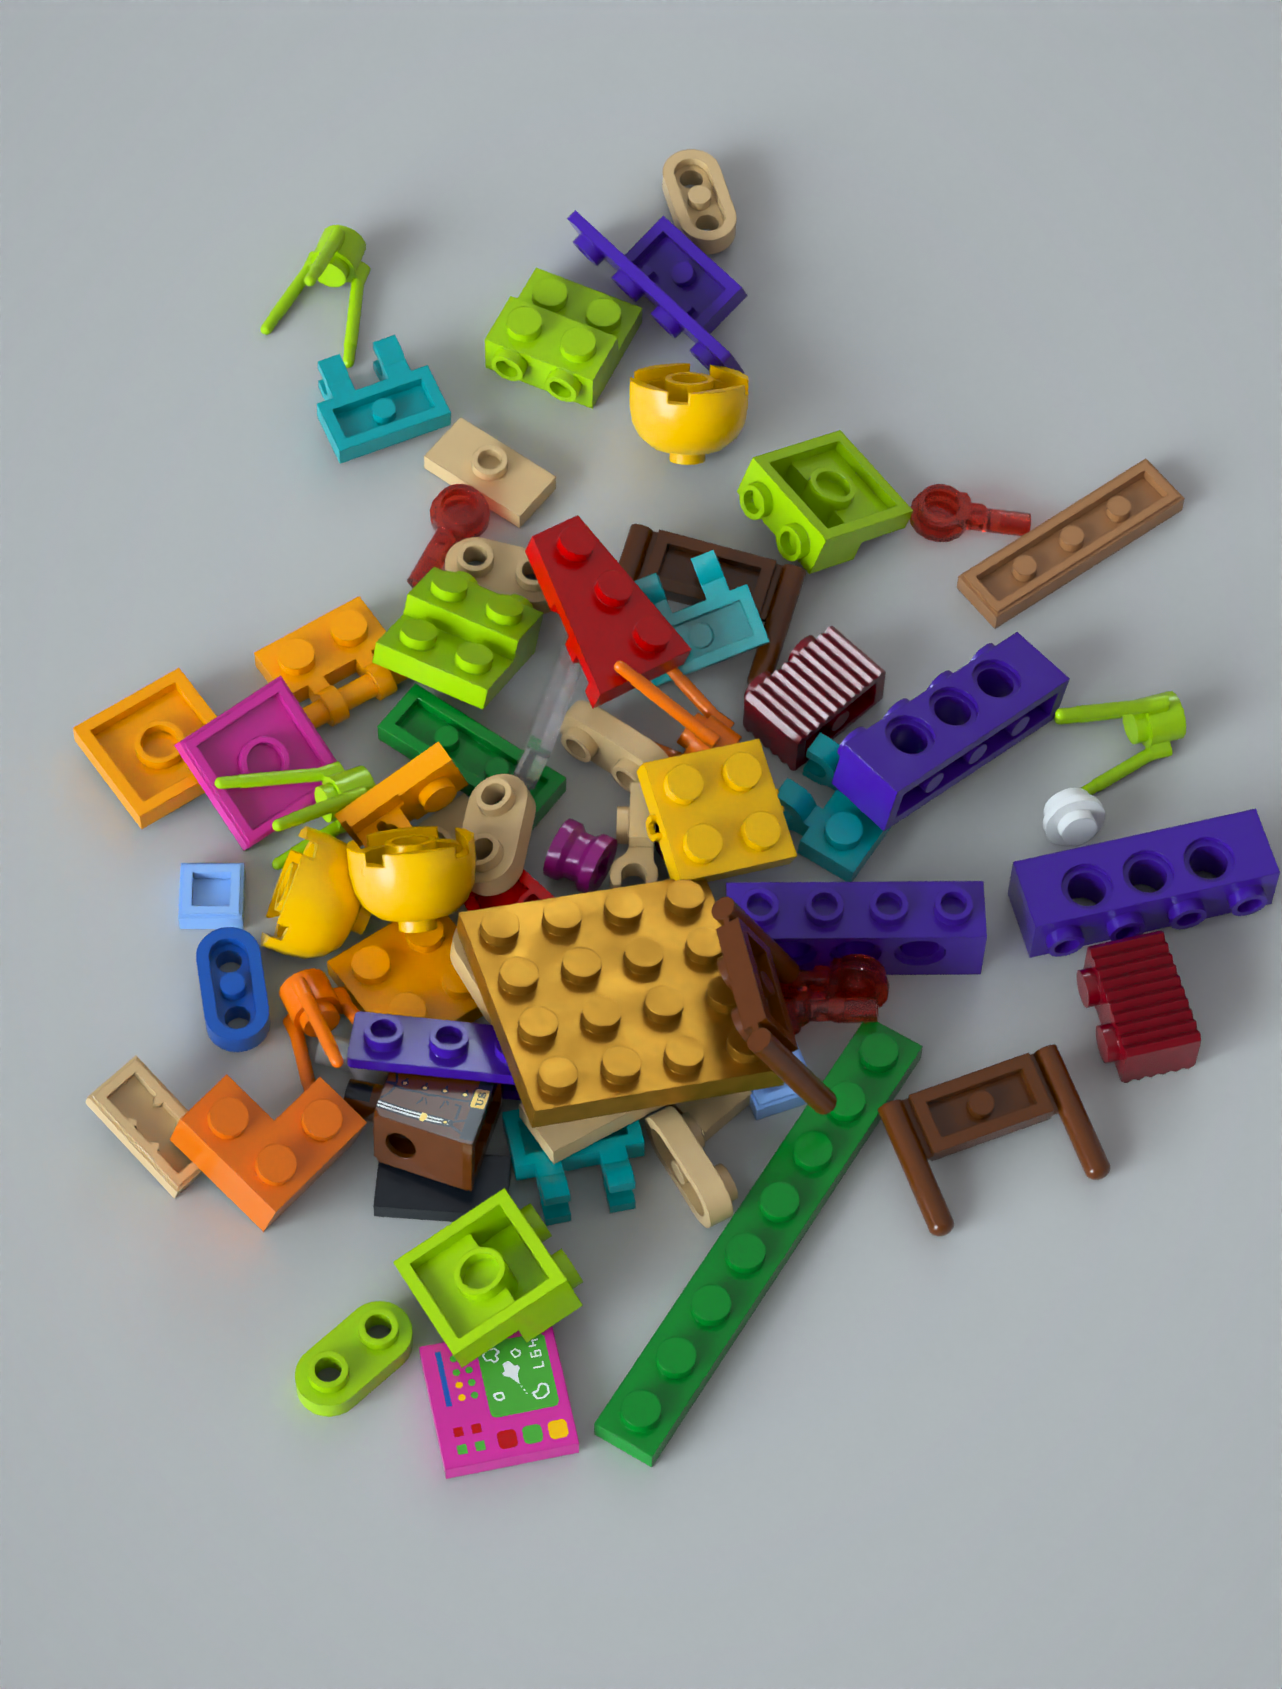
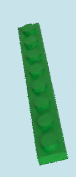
(755, 1245)

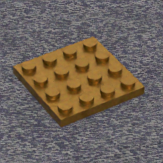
(610, 1000)

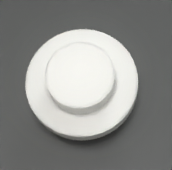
(1072, 817)

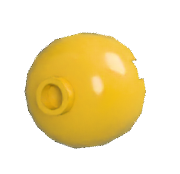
(688, 410)
(413, 875)
(314, 900)

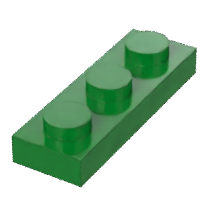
(476, 751)

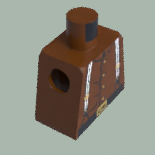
(430, 1123)

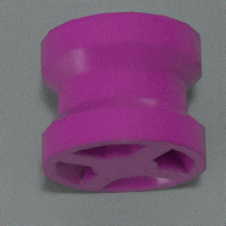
(580, 856)

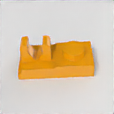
(408, 794)

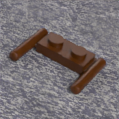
(772, 585)
(753, 972)
(983, 1109)

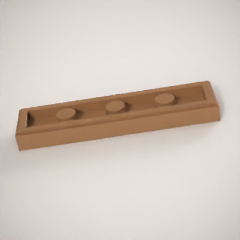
(1070, 543)

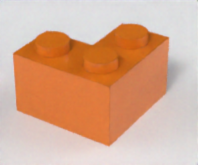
(261, 1159)

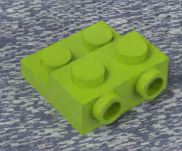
(561, 337)
(821, 500)
(460, 637)
(490, 1278)

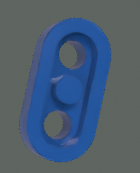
(233, 993)

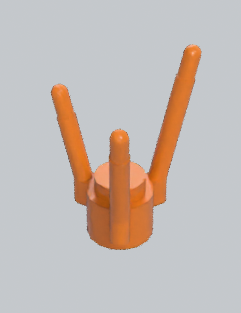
(701, 731)
(314, 1011)

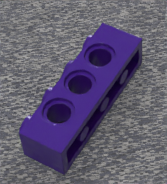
(948, 730)
(1164, 859)
(899, 923)

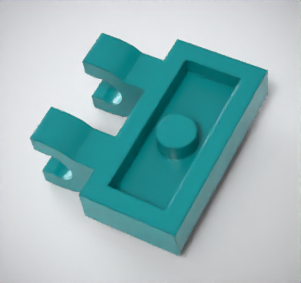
(383, 413)
(713, 628)
(840, 833)
(610, 1153)

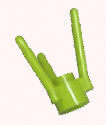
(332, 264)
(1146, 720)
(338, 790)

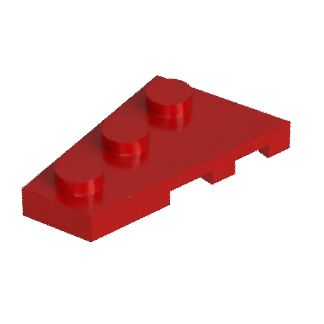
(602, 610)

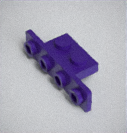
(676, 277)
(429, 1049)

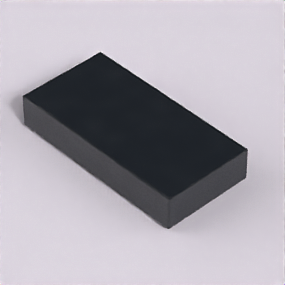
(417, 1197)

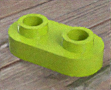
(357, 1356)

